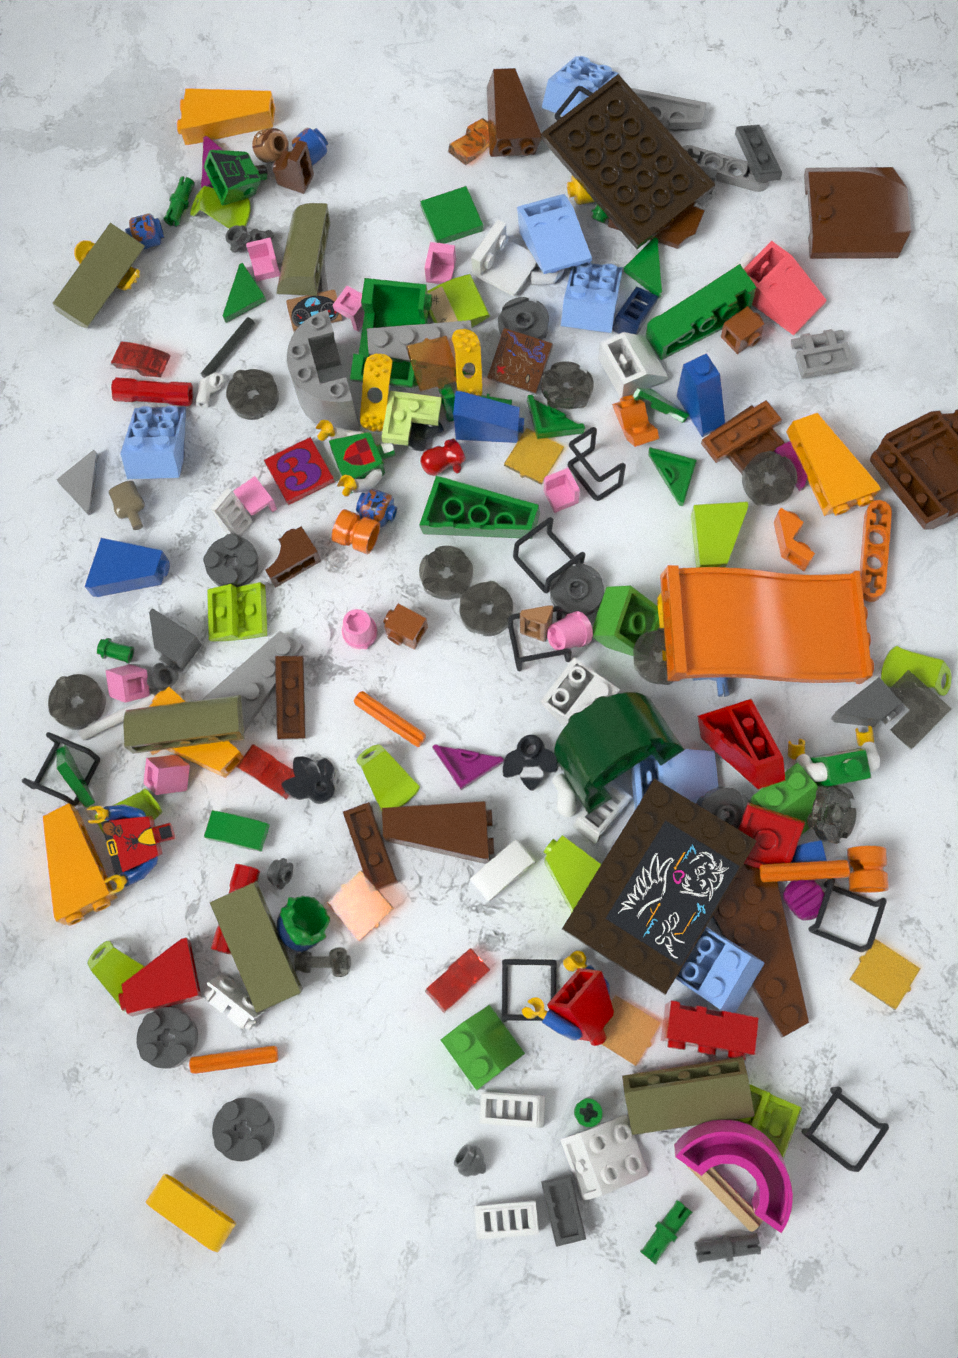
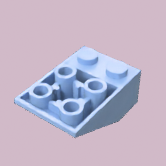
(575, 73)
(553, 234)
(591, 297)
(154, 443)
(688, 773)
(719, 971)

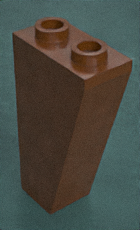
(510, 117)
(442, 829)

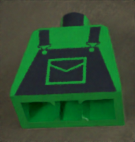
(233, 175)

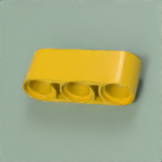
(190, 1212)

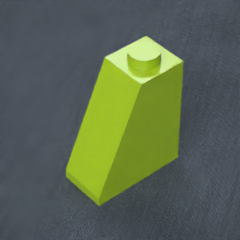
(716, 531)
(570, 869)

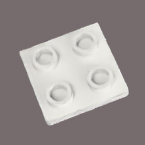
(502, 261)
(604, 1158)

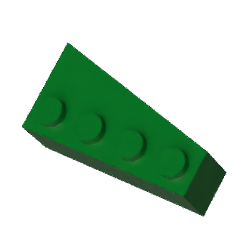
(701, 313)
(476, 512)

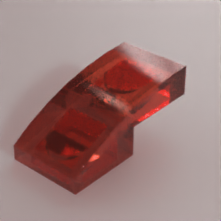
(142, 358)
(265, 769)
(457, 980)

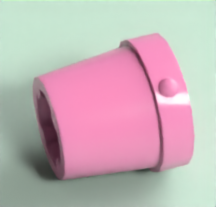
(359, 629)
(570, 631)

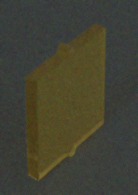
(533, 456)
(884, 974)

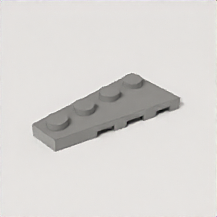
(672, 110)
(393, 340)
(256, 676)

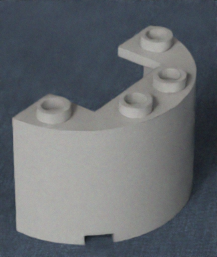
(313, 350)

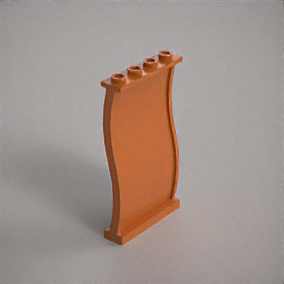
(765, 625)

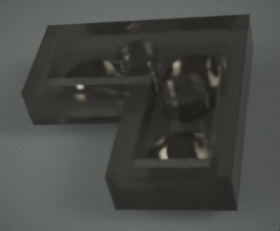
(924, 709)

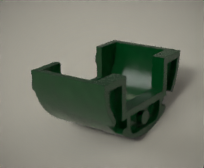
(609, 741)

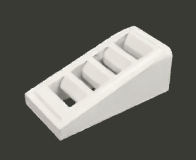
(231, 514)
(591, 825)
(538, 1109)
(530, 1205)

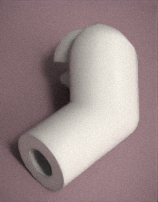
(207, 387)

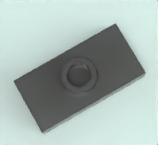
(563, 1210)

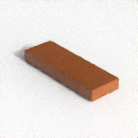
(741, 431)

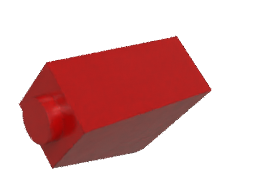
(163, 982)

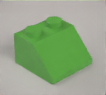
(624, 618)
(789, 797)
(482, 1047)

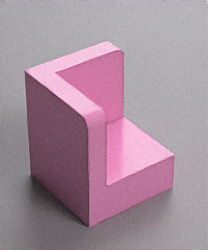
(263, 259)
(440, 263)
(350, 306)
(561, 490)
(254, 496)
(127, 683)
(166, 774)

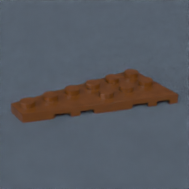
(756, 921)

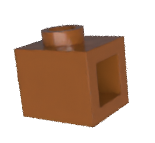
(743, 330)
(404, 626)

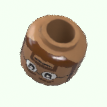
(269, 144)

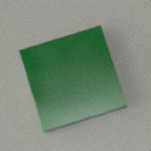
(451, 215)

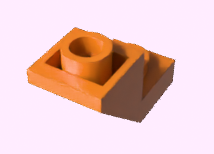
(634, 421)
(787, 527)

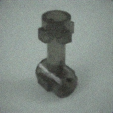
(337, 961)

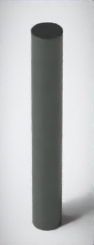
(228, 347)

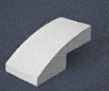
(502, 870)

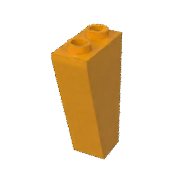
(223, 113)
(830, 467)
(216, 757)
(74, 867)

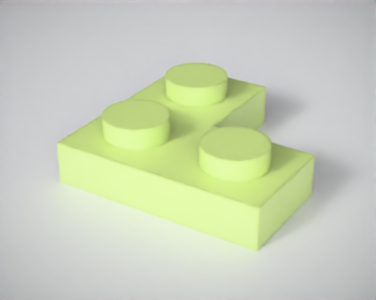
(408, 408)

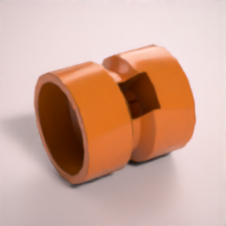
(351, 530)
(867, 869)

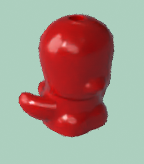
(439, 458)

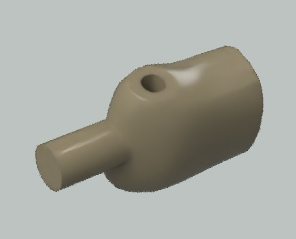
(127, 502)

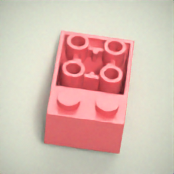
(783, 288)

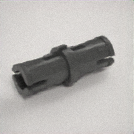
(727, 1248)

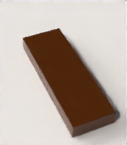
(290, 697)
(370, 845)

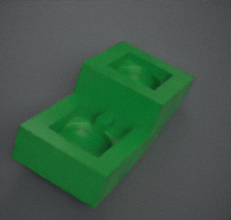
(236, 830)

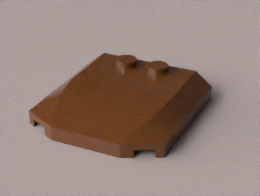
(856, 212)
(923, 467)

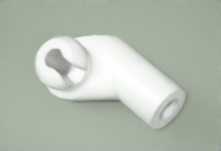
(539, 278)
(566, 796)

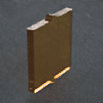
(432, 363)
(360, 905)
(629, 1031)

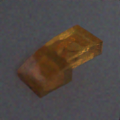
(472, 143)

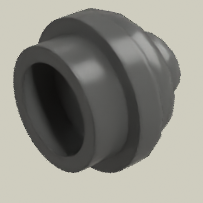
(470, 1161)

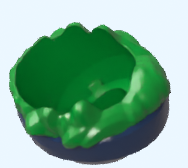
(302, 923)

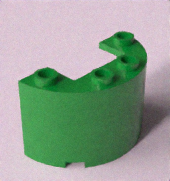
(391, 305)

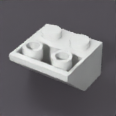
(630, 363)
(575, 691)

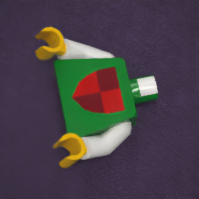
(356, 457)
(839, 766)

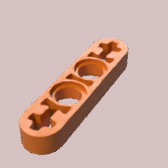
(879, 551)

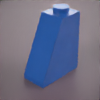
(702, 394)
(486, 419)
(125, 568)

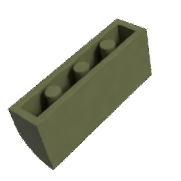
(304, 250)
(97, 276)
(183, 724)
(256, 946)
(687, 1095)

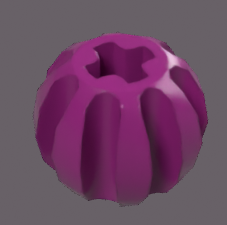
(804, 898)

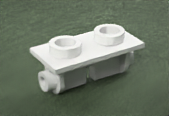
(224, 993)

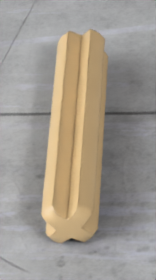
(730, 1198)

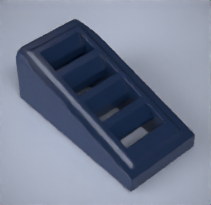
(630, 317)

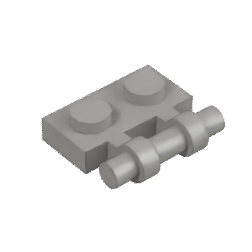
(825, 359)

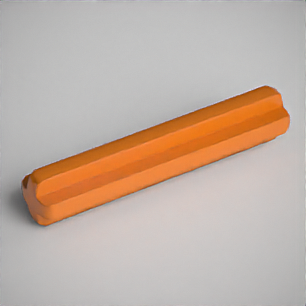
(389, 719)
(804, 871)
(233, 1059)

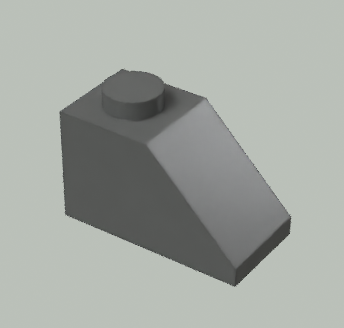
(172, 641)
(869, 706)

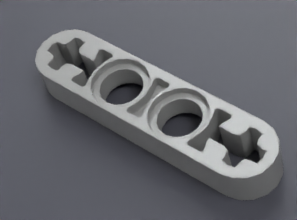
(724, 164)

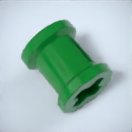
(595, 1107)

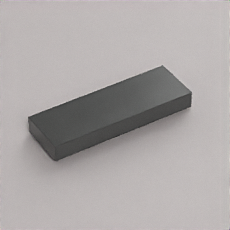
(758, 153)

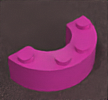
(745, 1146)

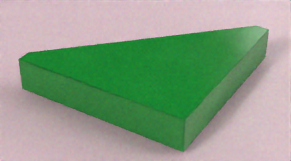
(646, 268)
(243, 295)
(447, 401)
(660, 403)
(551, 422)
(674, 470)
(73, 777)

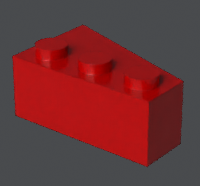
(744, 742)
(709, 1030)

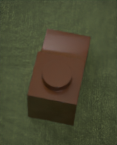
(294, 168)
(295, 557)

